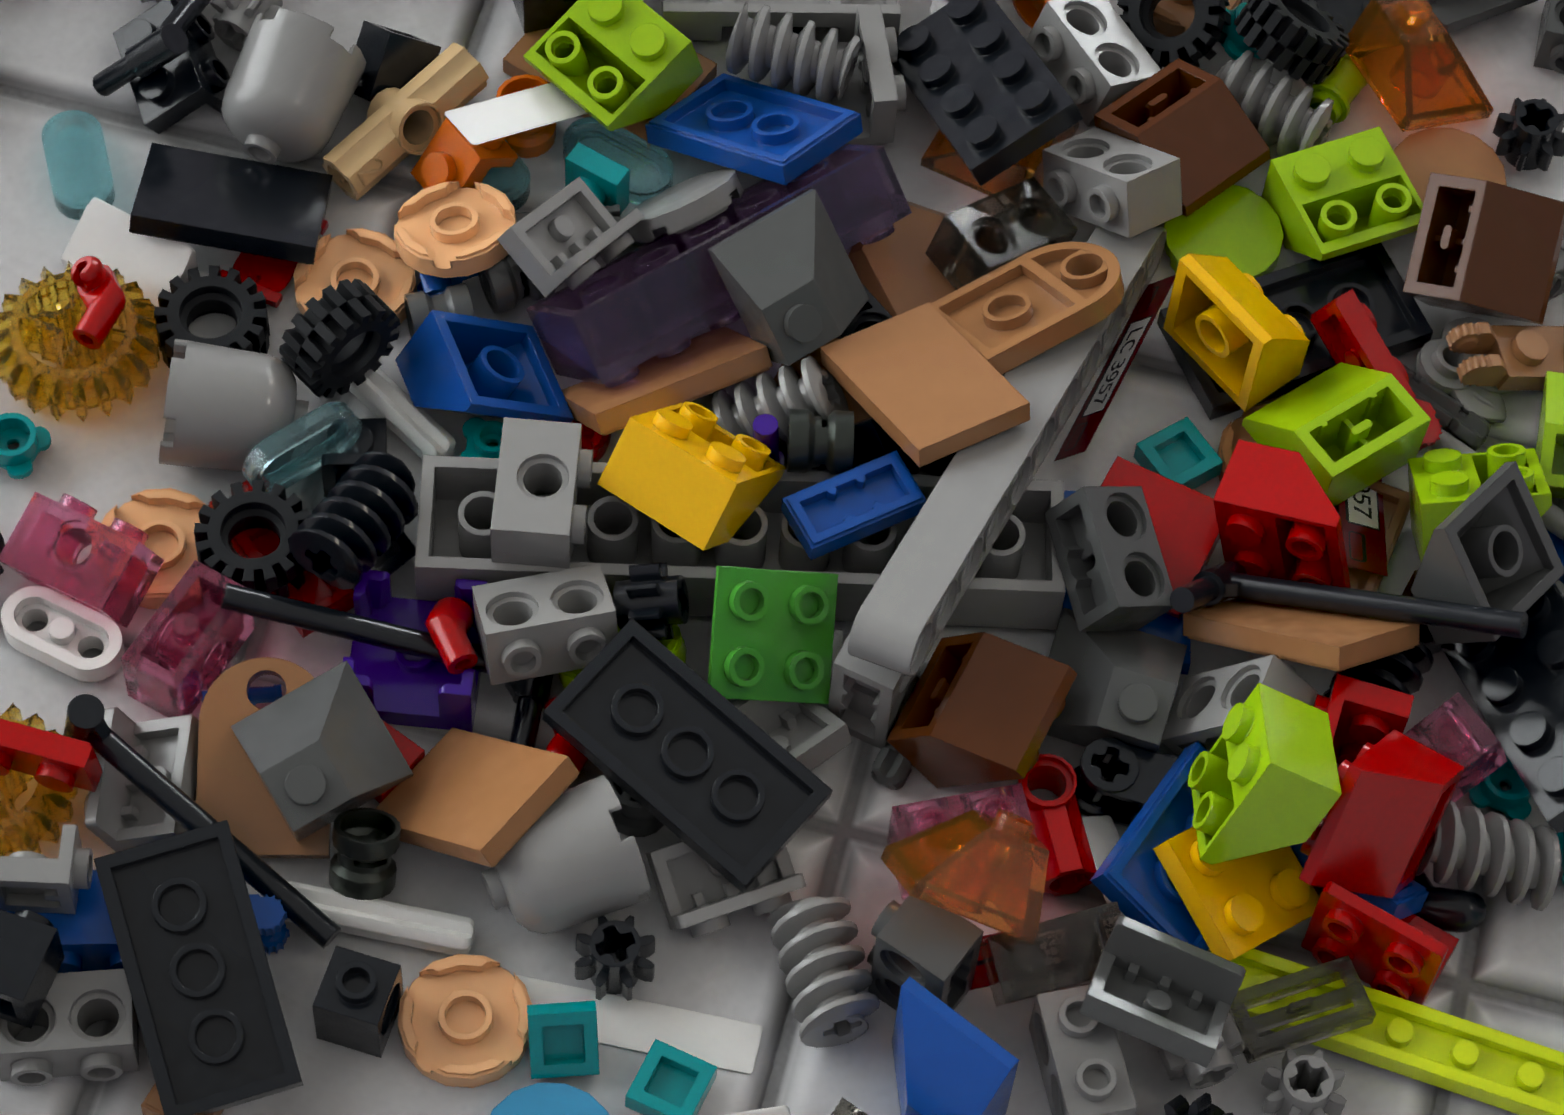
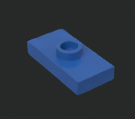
(853, 505)

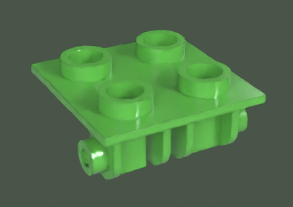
(772, 634)

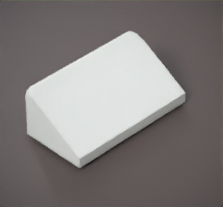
(139, 258)

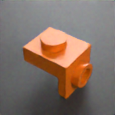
(455, 159)

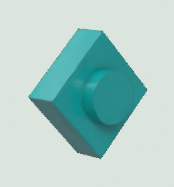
(601, 174)
(1179, 455)
(563, 1039)
(670, 1082)

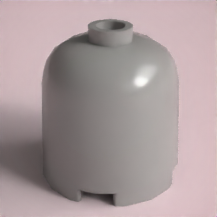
(289, 87)
(224, 404)
(570, 864)

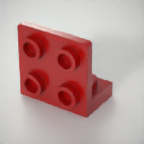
(1362, 714)
(1386, 952)

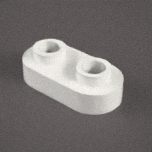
(68, 633)

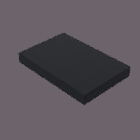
(231, 203)

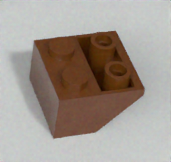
(1195, 120)
(1485, 249)
(980, 711)

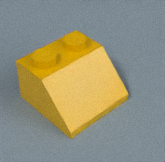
(1233, 329)

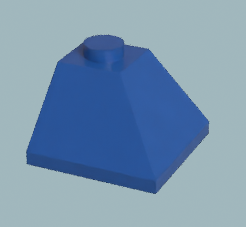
(481, 369)
(946, 1061)

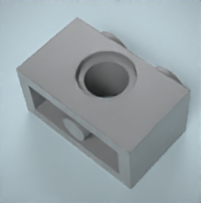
(531, 459)

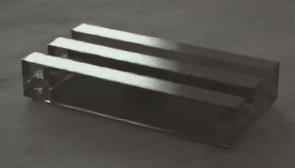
(1262, 1047)

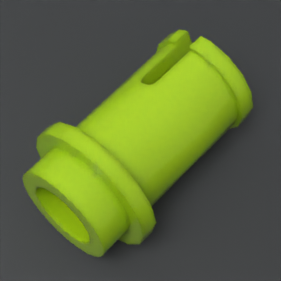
(1341, 86)

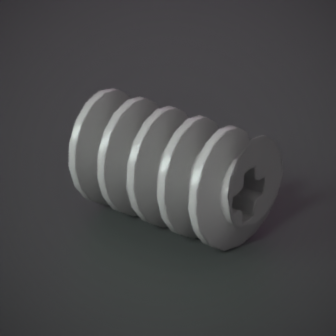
(791, 55)
(1273, 110)
(814, 391)
(1497, 852)
(819, 970)

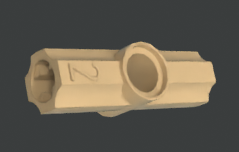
(385, 139)

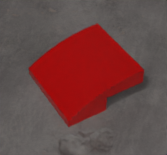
(1181, 519)

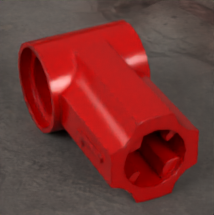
(1059, 825)

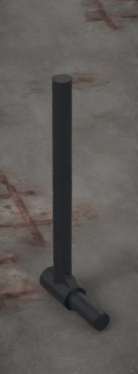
(152, 51)
(1232, 581)
(528, 693)
(87, 723)

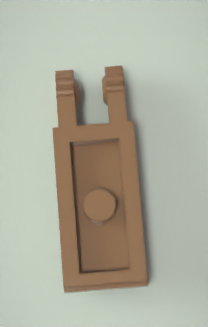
(1514, 354)

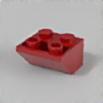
(1279, 518)
(1382, 818)

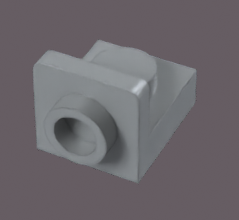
(44, 883)

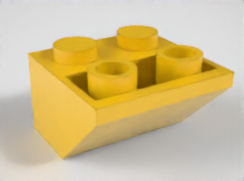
(690, 473)

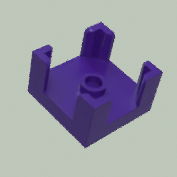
(405, 686)

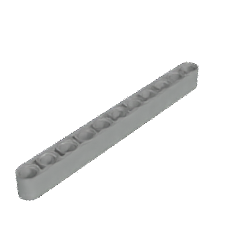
(987, 481)

